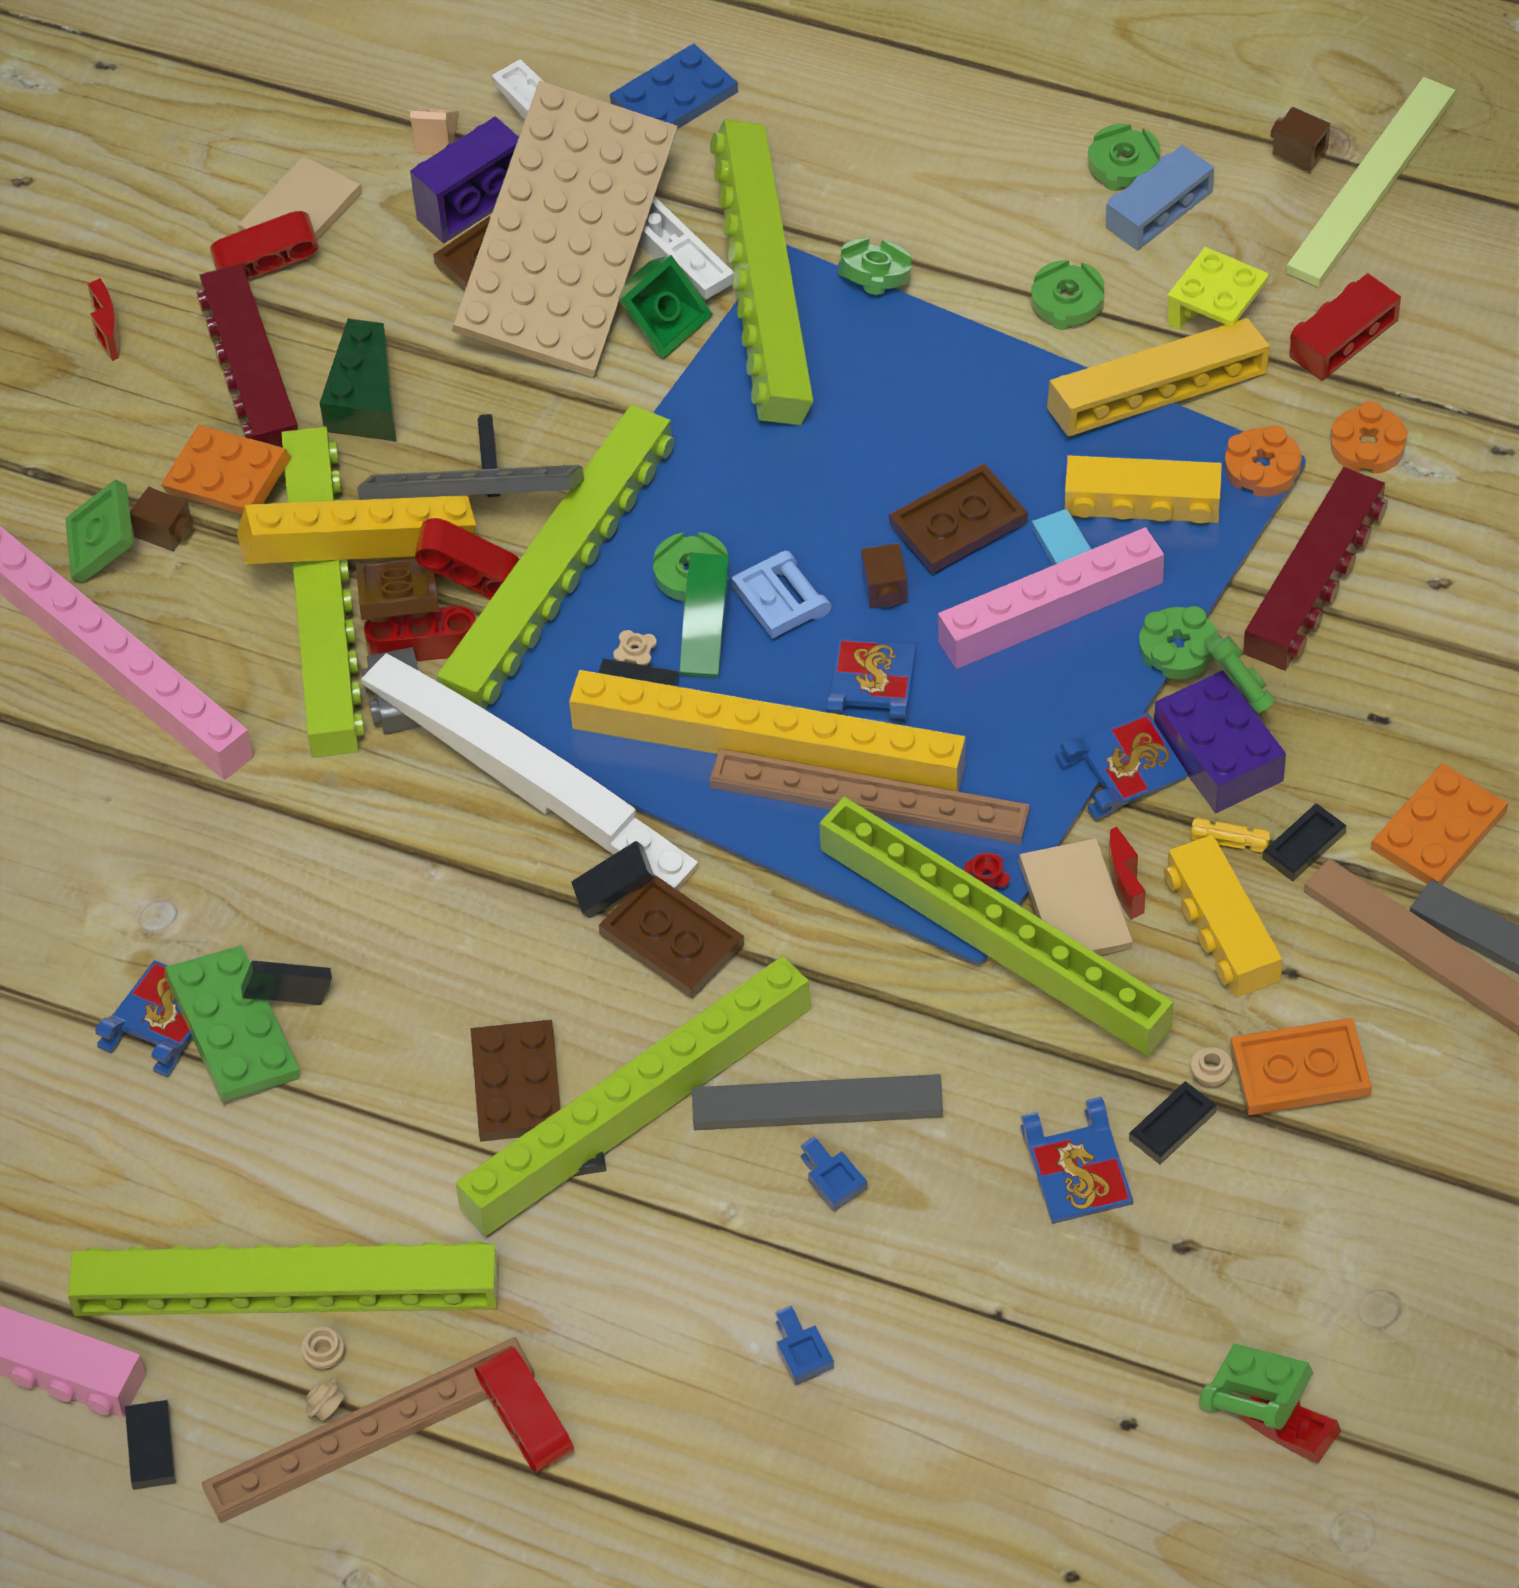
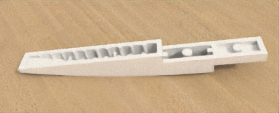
(663, 230)
(525, 766)

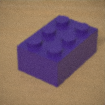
(463, 179)
(1220, 741)

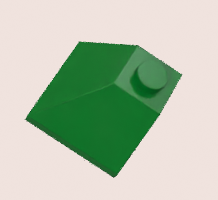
(663, 304)

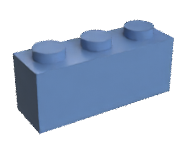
(1159, 197)

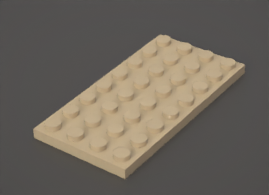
(565, 229)

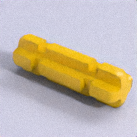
(1231, 834)

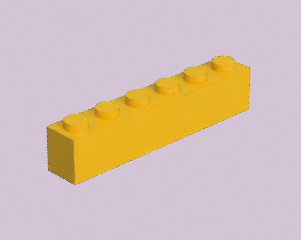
(1157, 377)
(343, 528)

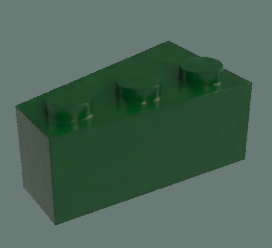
(359, 384)

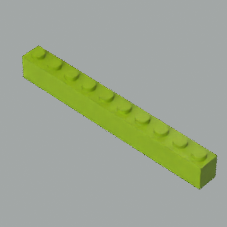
(761, 273)
(557, 557)
(323, 607)
(997, 926)
(633, 1096)
(284, 1279)

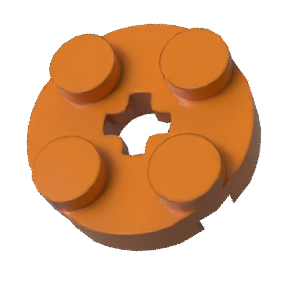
(1368, 421)
(1265, 443)

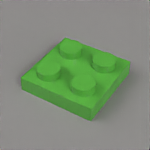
(99, 531)

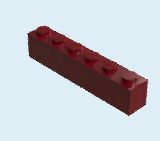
(247, 354)
(1314, 569)

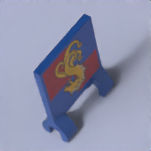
(872, 676)
(1127, 760)
(151, 1015)
(1078, 1167)

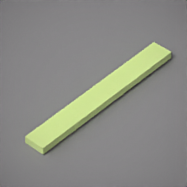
(1370, 182)

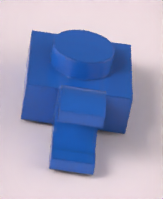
(830, 1176)
(801, 1349)

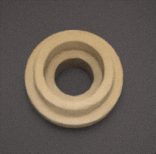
(1207, 1075)
(319, 1338)

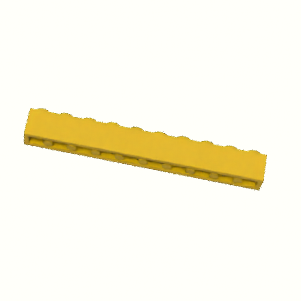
(766, 729)

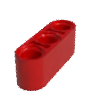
(267, 245)
(463, 557)
(430, 636)
(524, 1409)

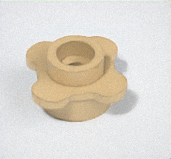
(640, 655)
(323, 1399)

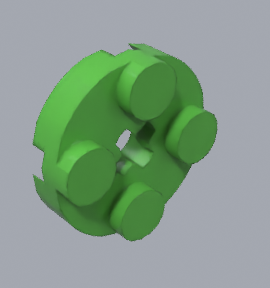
(1117, 171)
(875, 265)
(1067, 310)
(674, 553)
(1176, 623)

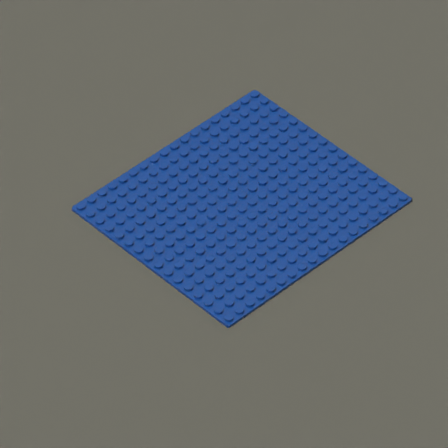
(895, 412)

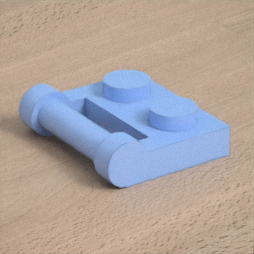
(772, 601)

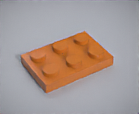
(225, 470)
(1439, 826)
(1300, 1066)

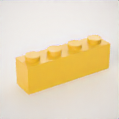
(1143, 489)
(1223, 916)

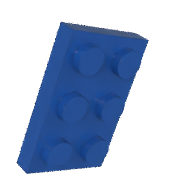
(677, 88)

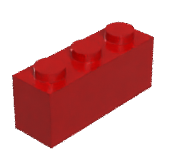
(1344, 326)

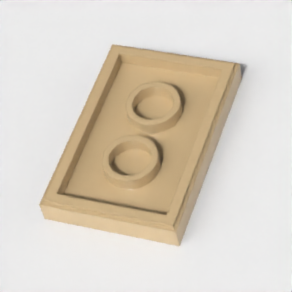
(307, 189)
(1076, 895)

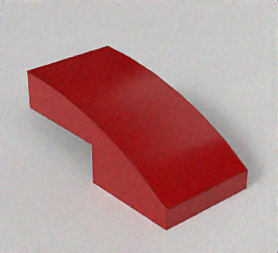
(104, 319)
(1123, 873)
(1304, 1432)

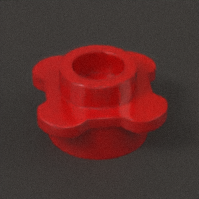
(991, 864)

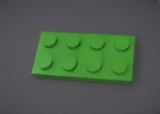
(232, 1033)

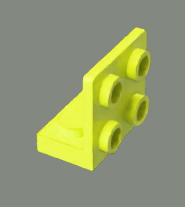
(1215, 288)

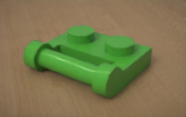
(1247, 681)
(1261, 1376)

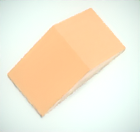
(433, 129)

